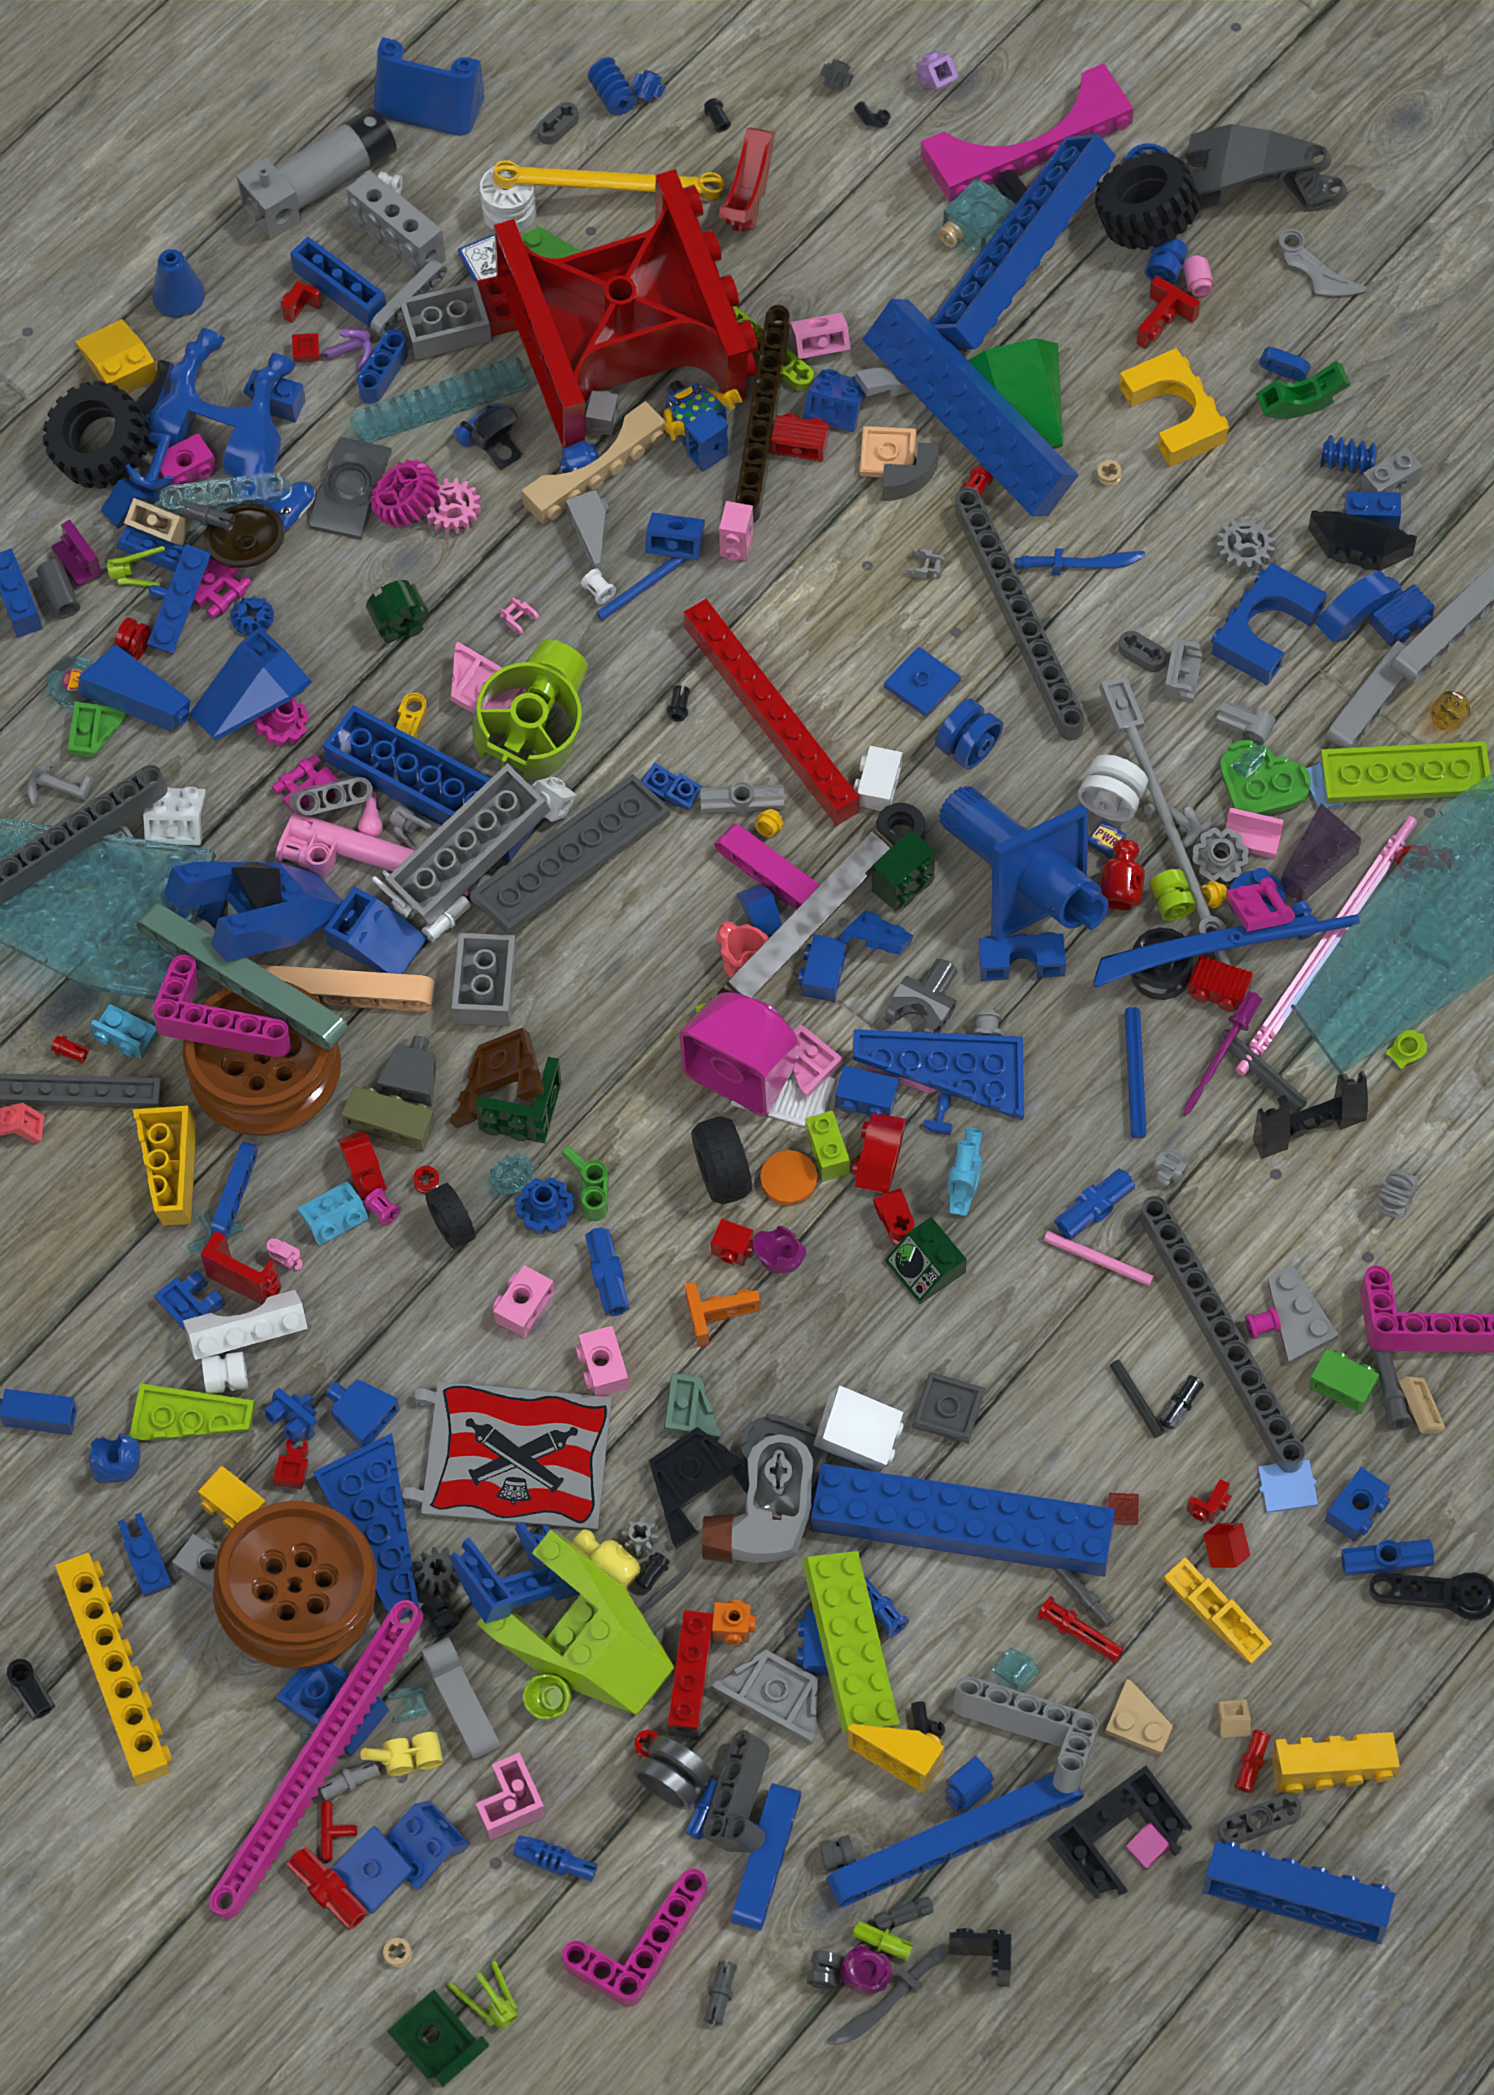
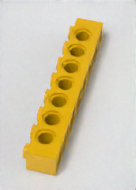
(143, 1765)

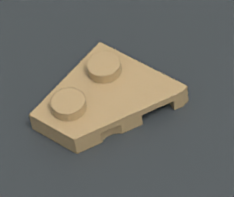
(1139, 1721)

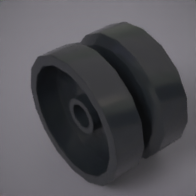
(1166, 979)

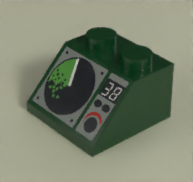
(926, 1260)

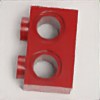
(496, 307)

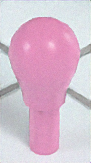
(370, 821)

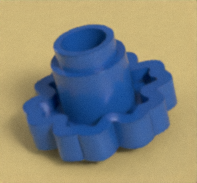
(545, 1206)

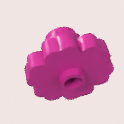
(283, 724)

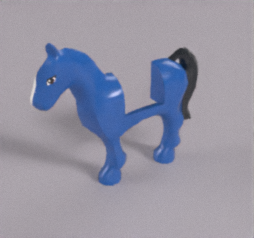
(255, 439)

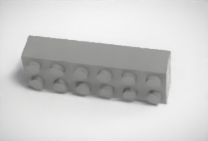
(468, 844)

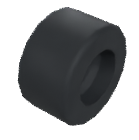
(901, 814)

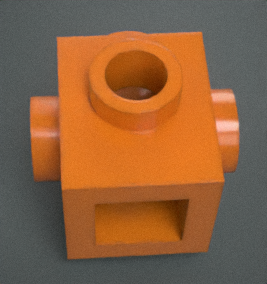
(733, 1622)

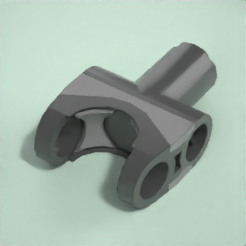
(925, 998)

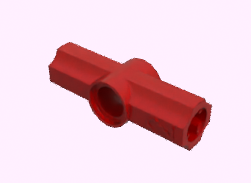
(327, 1888)

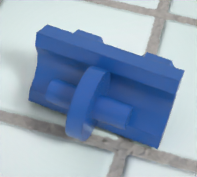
(295, 1411)

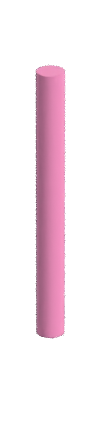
(1098, 1258)

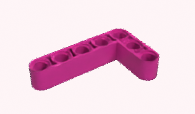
(210, 1025)
(1418, 1331)
(645, 1948)

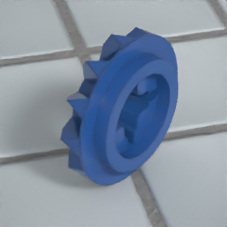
(247, 625)

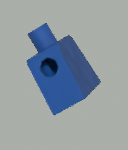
(362, 1410)

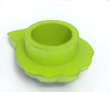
(1407, 1048)

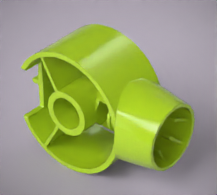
(550, 674)

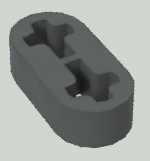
(559, 125)
(1140, 653)

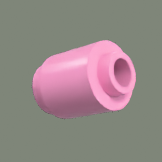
(1198, 276)

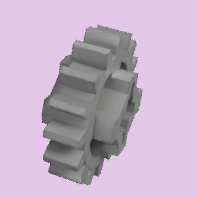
(1245, 543)

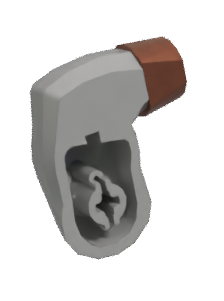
(774, 1507)

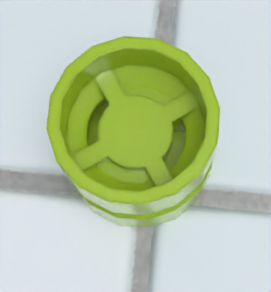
(1172, 895)

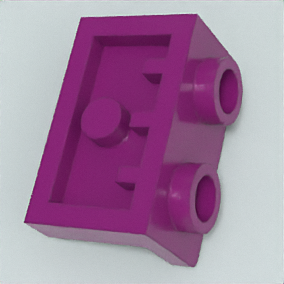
(76, 555)

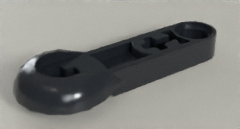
(1440, 1593)

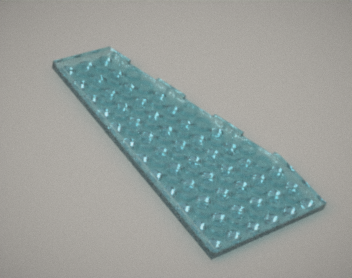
(1415, 941)

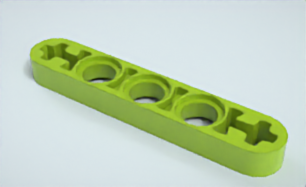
(788, 374)

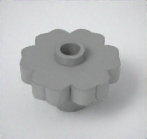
(1215, 868)

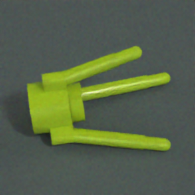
(121, 567)
(501, 2011)

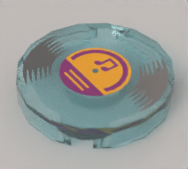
(64, 680)

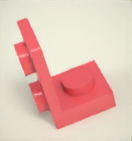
(22, 1121)

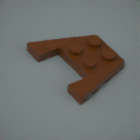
(497, 1065)

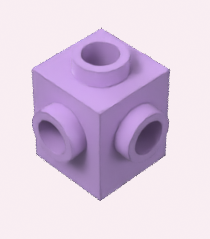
(936, 70)

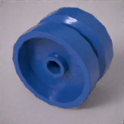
(969, 734)

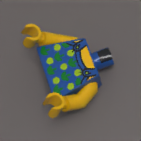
(691, 402)

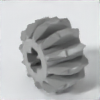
(1397, 1193)

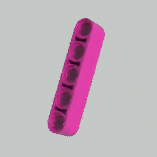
(765, 866)

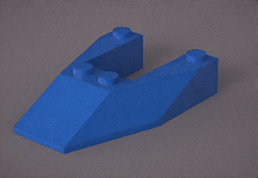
(304, 909)

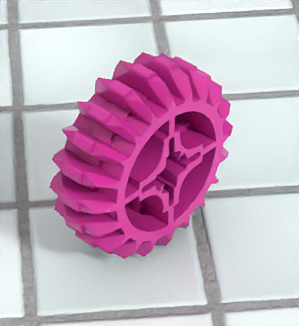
(404, 493)

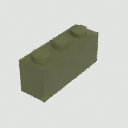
(388, 1118)

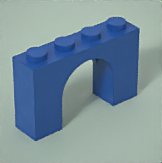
(1272, 591)

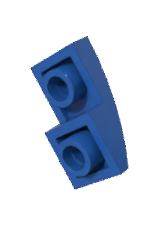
(671, 788)

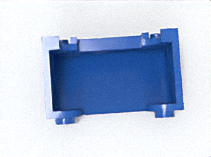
(427, 94)

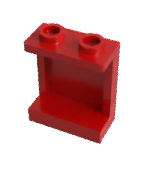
(236, 1275)

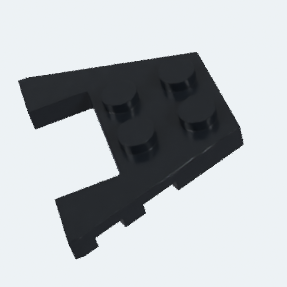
(687, 1472)

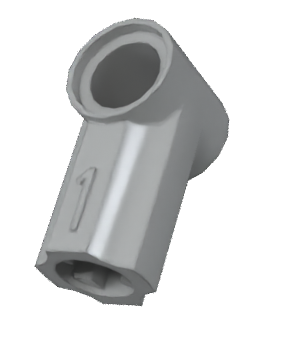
(1251, 724)

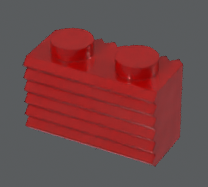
(799, 437)
(1219, 983)

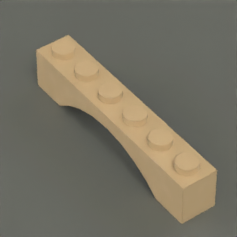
(548, 493)

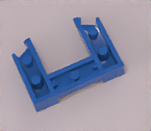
(497, 1597)

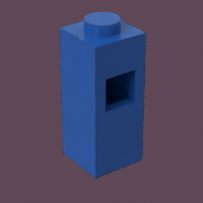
(38, 1411)

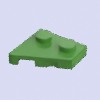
(547, 244)
(92, 728)

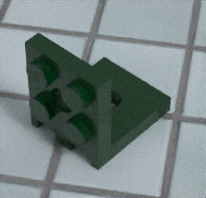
(519, 1120)
(449, 2053)

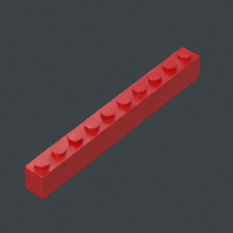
(771, 712)

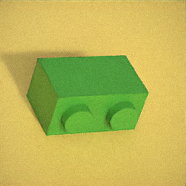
(1344, 1380)

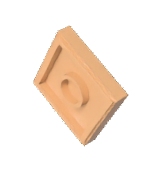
(886, 446)

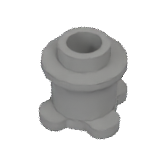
(987, 1022)

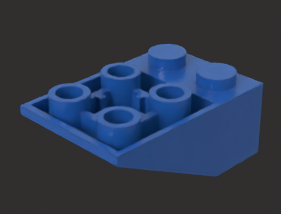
(373, 934)

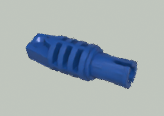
(553, 1858)

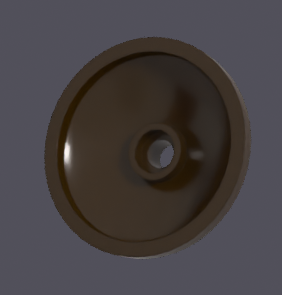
(251, 541)

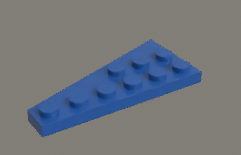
(963, 1065)
(368, 1493)

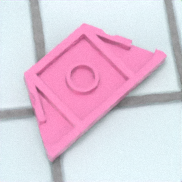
(470, 675)

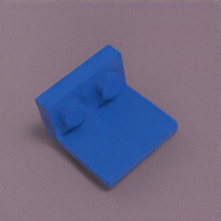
(834, 400)
(426, 1840)

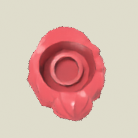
(738, 945)

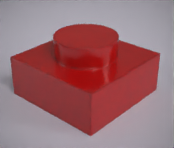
(305, 347)

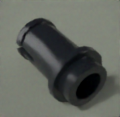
(714, 110)
(678, 709)
(652, 1571)

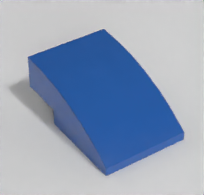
(312, 1693)

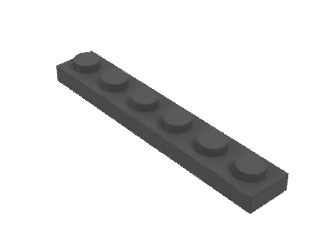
(80, 1090)

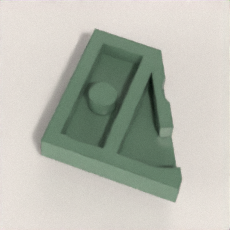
(689, 1407)

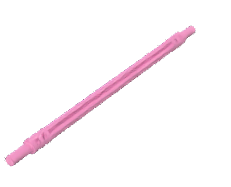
(1327, 943)

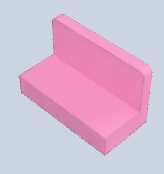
(1258, 831)

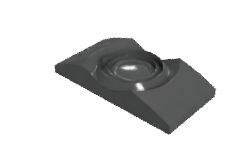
(345, 495)

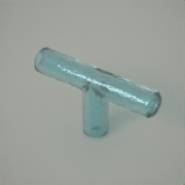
(207, 1220)

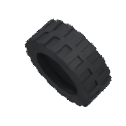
(450, 1215)

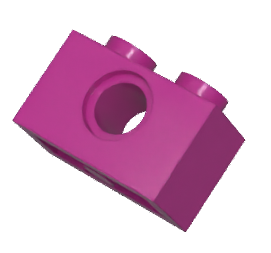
(188, 452)

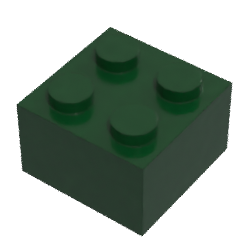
(903, 871)

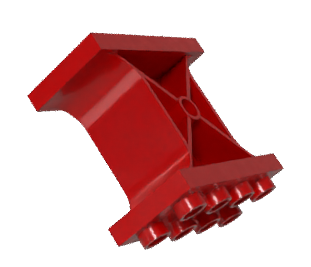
(626, 309)

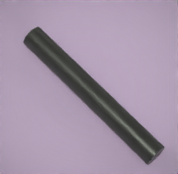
(1136, 1398)

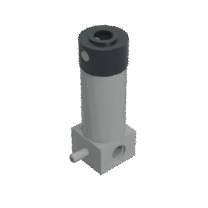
(278, 192)

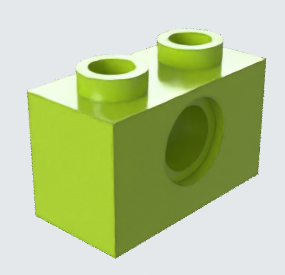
(827, 1146)

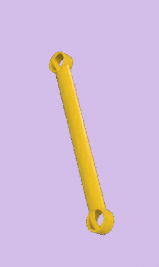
(598, 179)

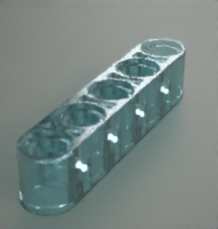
(238, 491)

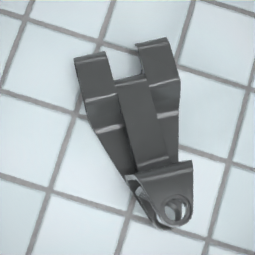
(1257, 155)

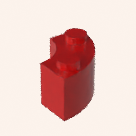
(879, 1153)

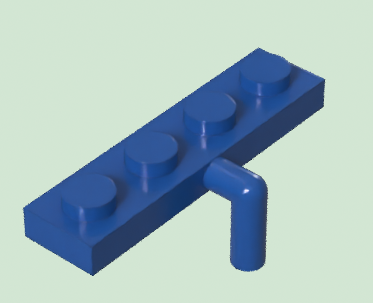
(177, 599)

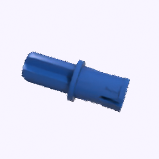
(698, 1819)

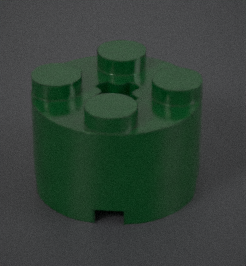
(397, 610)

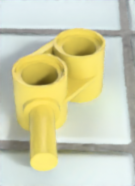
(404, 1758)

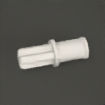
(446, 919)

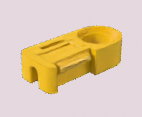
(410, 721)

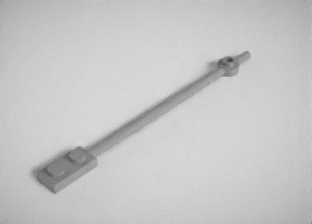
(1128, 718)

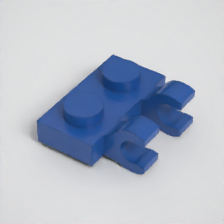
(182, 1305)

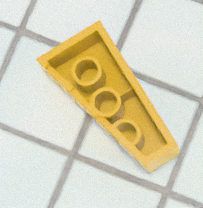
(169, 1156)
(1334, 1762)

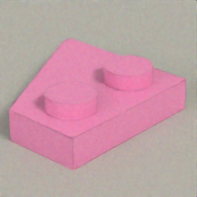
(814, 1061)

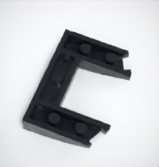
(1276, 1126)
(1076, 1838)

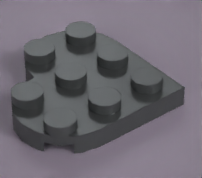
(776, 1425)

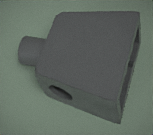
(410, 1073)

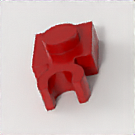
(292, 1469)

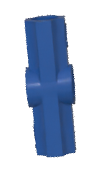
(1094, 1203)
(607, 1271)
(1406, 1555)

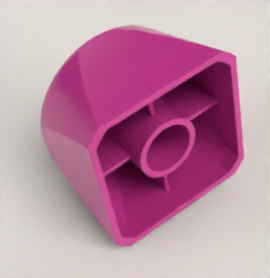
(740, 1050)

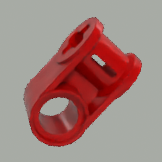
(894, 1214)

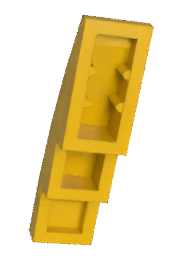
(1216, 1610)

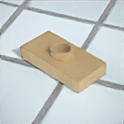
(1422, 1405)

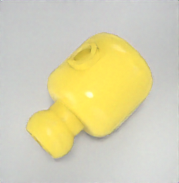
(609, 1556)

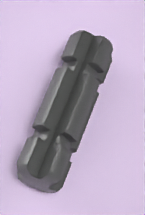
(903, 1913)

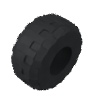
(721, 1160)

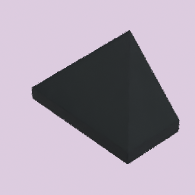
(259, 883)

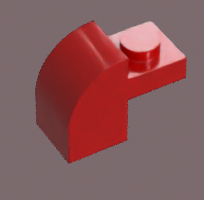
(362, 1163)

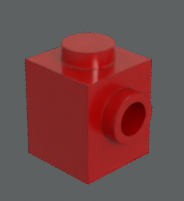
(732, 1243)

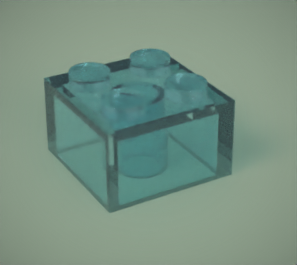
(978, 213)

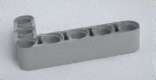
(1035, 1719)

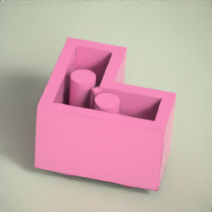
(517, 1802)

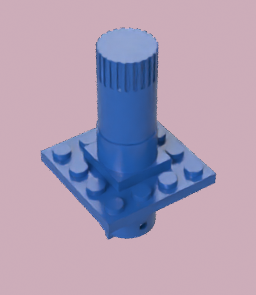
(1033, 869)

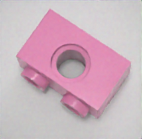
(820, 335)
(736, 531)
(522, 1317)
(602, 1345)

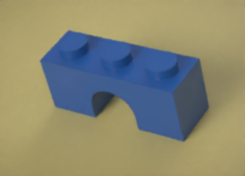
(17, 597)
(1043, 950)

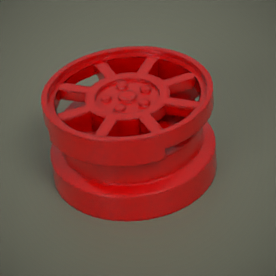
(133, 637)

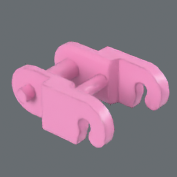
(523, 608)
(283, 1253)

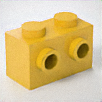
(229, 1498)

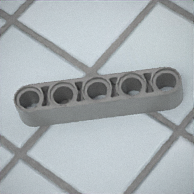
(1368, 702)

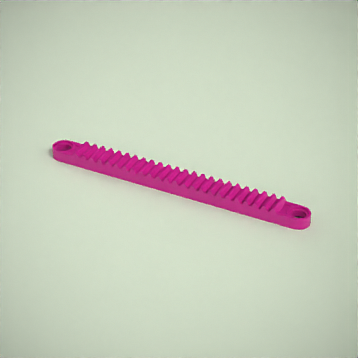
(316, 1760)

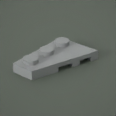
(1301, 1318)

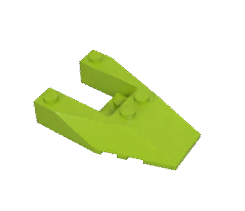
(599, 1643)

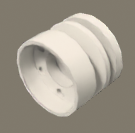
(507, 204)

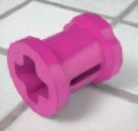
(381, 1206)
(1262, 1322)

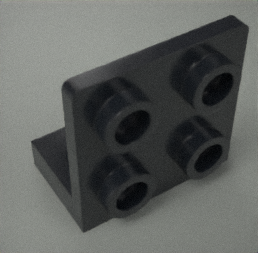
(993, 1943)

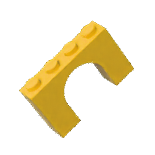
(1172, 375)

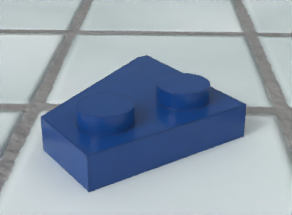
(878, 933)

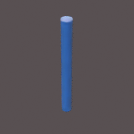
(639, 587)

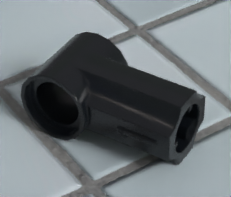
(1010, 185)
(30, 1690)

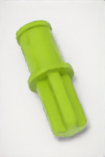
(883, 1940)

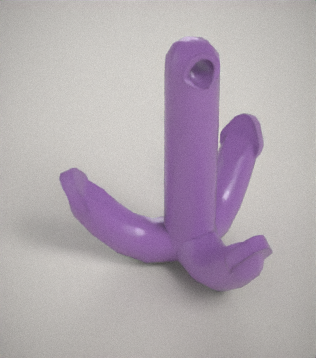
(361, 339)

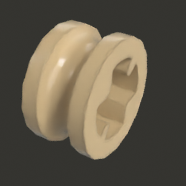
(950, 234)
(1114, 478)
(397, 1943)

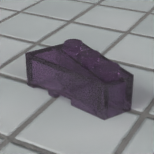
(1319, 855)

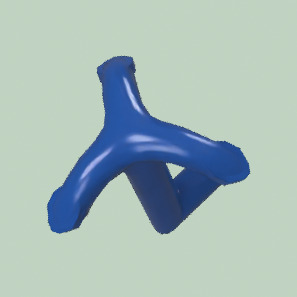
(152, 480)

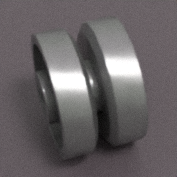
(672, 1772)

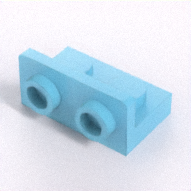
(124, 1031)
(333, 1213)

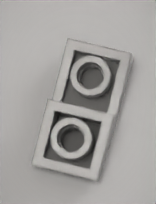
(880, 380)

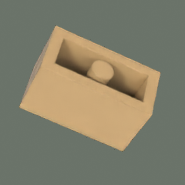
(157, 521)

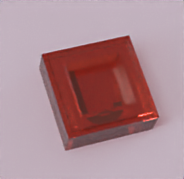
(1125, 1508)

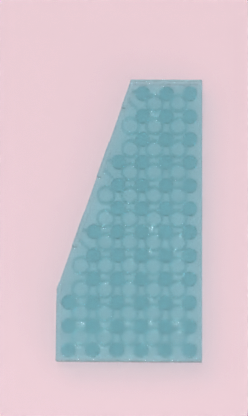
(88, 908)

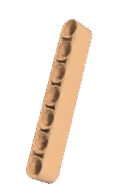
(361, 988)

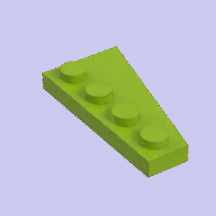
(184, 1413)

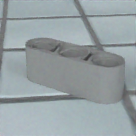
(343, 795)

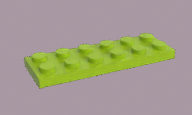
(1403, 771)
(850, 1640)

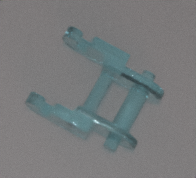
(411, 1713)

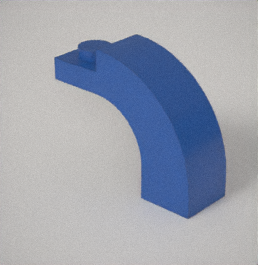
(1356, 604)

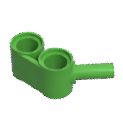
(591, 1189)

